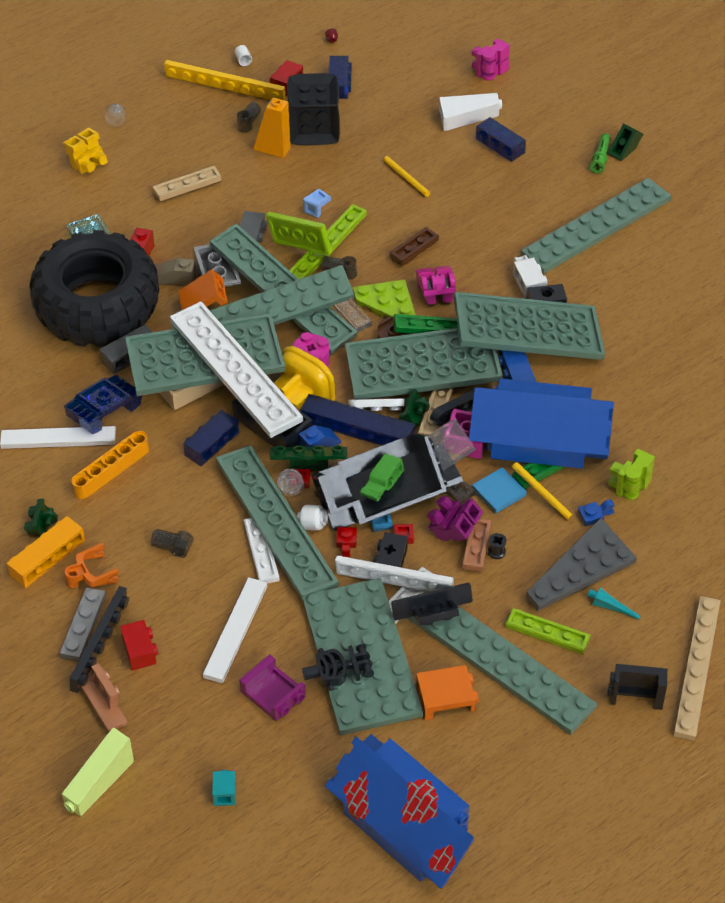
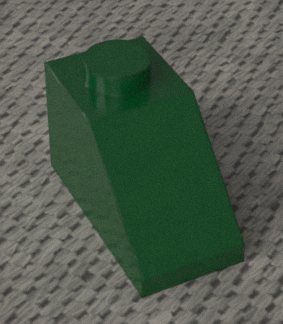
(625, 142)

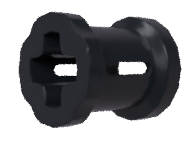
(497, 546)

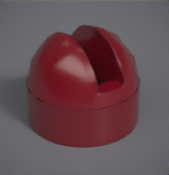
(331, 35)

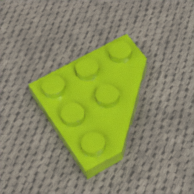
(385, 298)

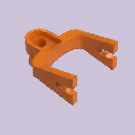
(79, 572)

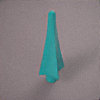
(605, 600)

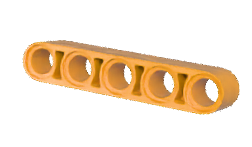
(110, 465)

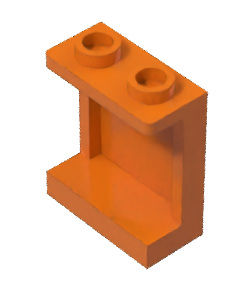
(204, 289)
(445, 690)

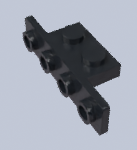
(433, 605)

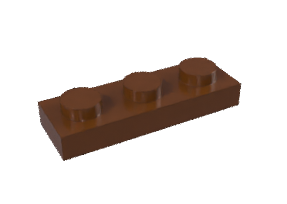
(414, 246)

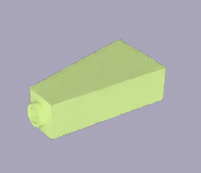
(99, 772)

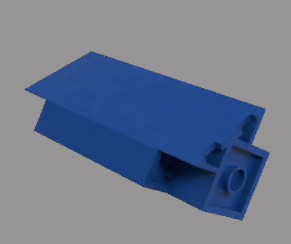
(541, 423)

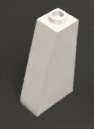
(468, 109)

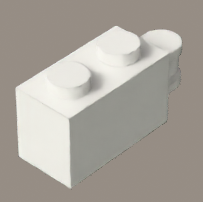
(528, 274)

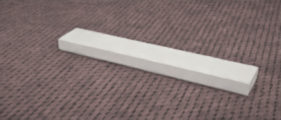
(56, 437)
(392, 574)
(235, 630)

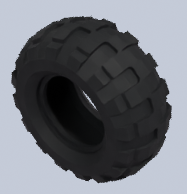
(93, 259)

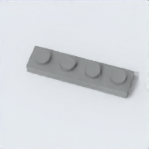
(83, 624)

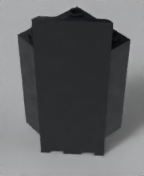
(342, 482)

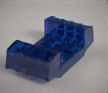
(101, 400)

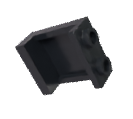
(638, 682)

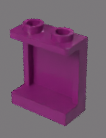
(272, 688)

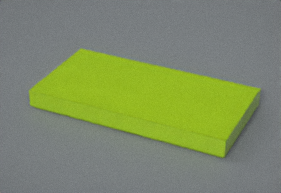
(299, 233)

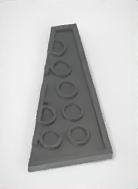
(585, 563)

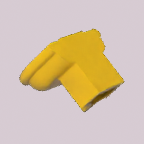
(304, 376)

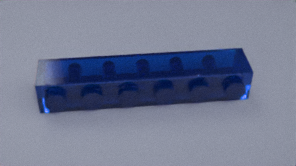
(355, 421)

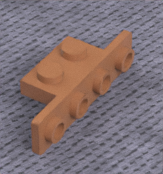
(104, 697)

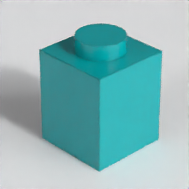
(224, 788)

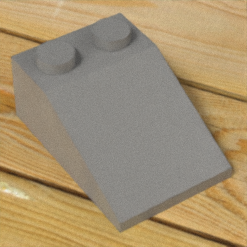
(207, 259)

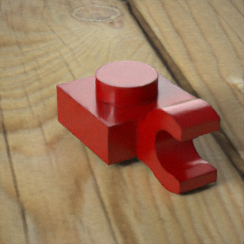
(346, 539)

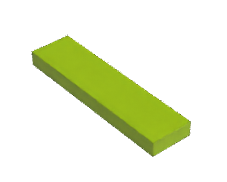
(548, 631)

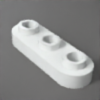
(377, 404)

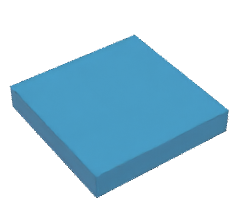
(499, 490)

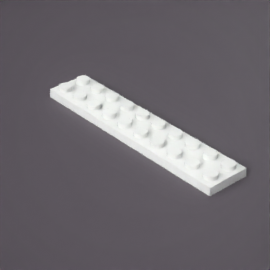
(236, 369)

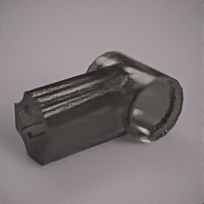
(247, 116)
(349, 264)
(177, 543)

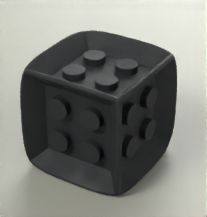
(313, 109)

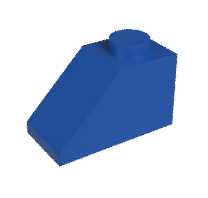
(318, 435)

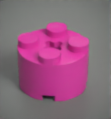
(315, 346)

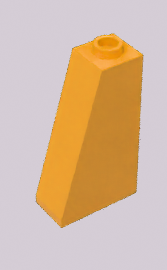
(274, 129)

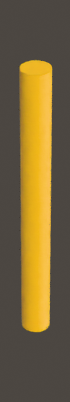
(406, 176)
(542, 491)

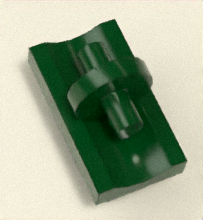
(414, 408)
(42, 518)

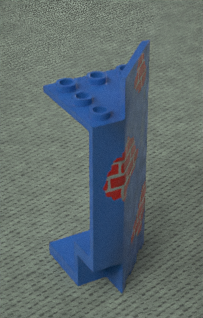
(403, 808)

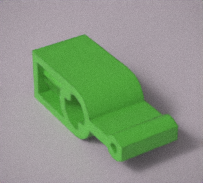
(383, 477)

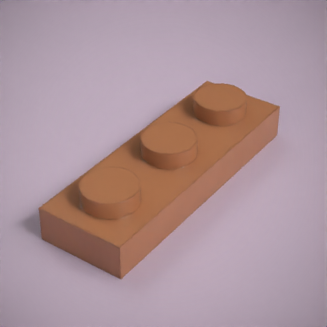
(477, 546)

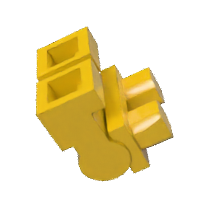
(85, 151)

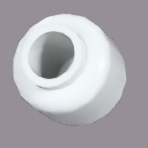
(313, 517)

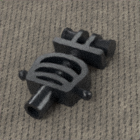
(358, 661)

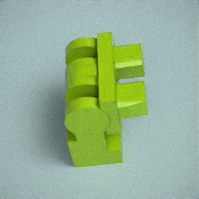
(633, 476)

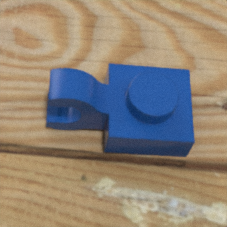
(592, 512)

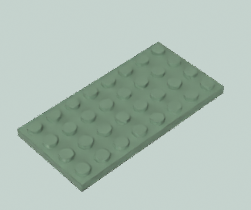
(528, 325)
(168, 362)
(418, 362)
(363, 616)

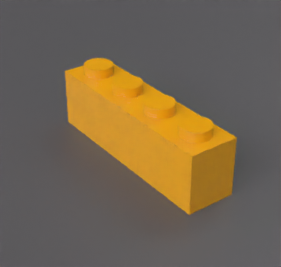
(46, 551)

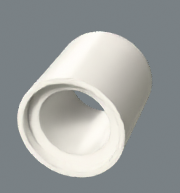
(243, 55)

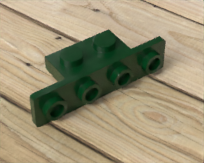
(311, 458)

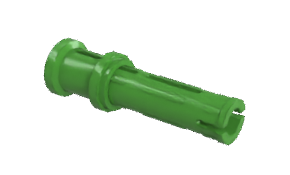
(600, 158)

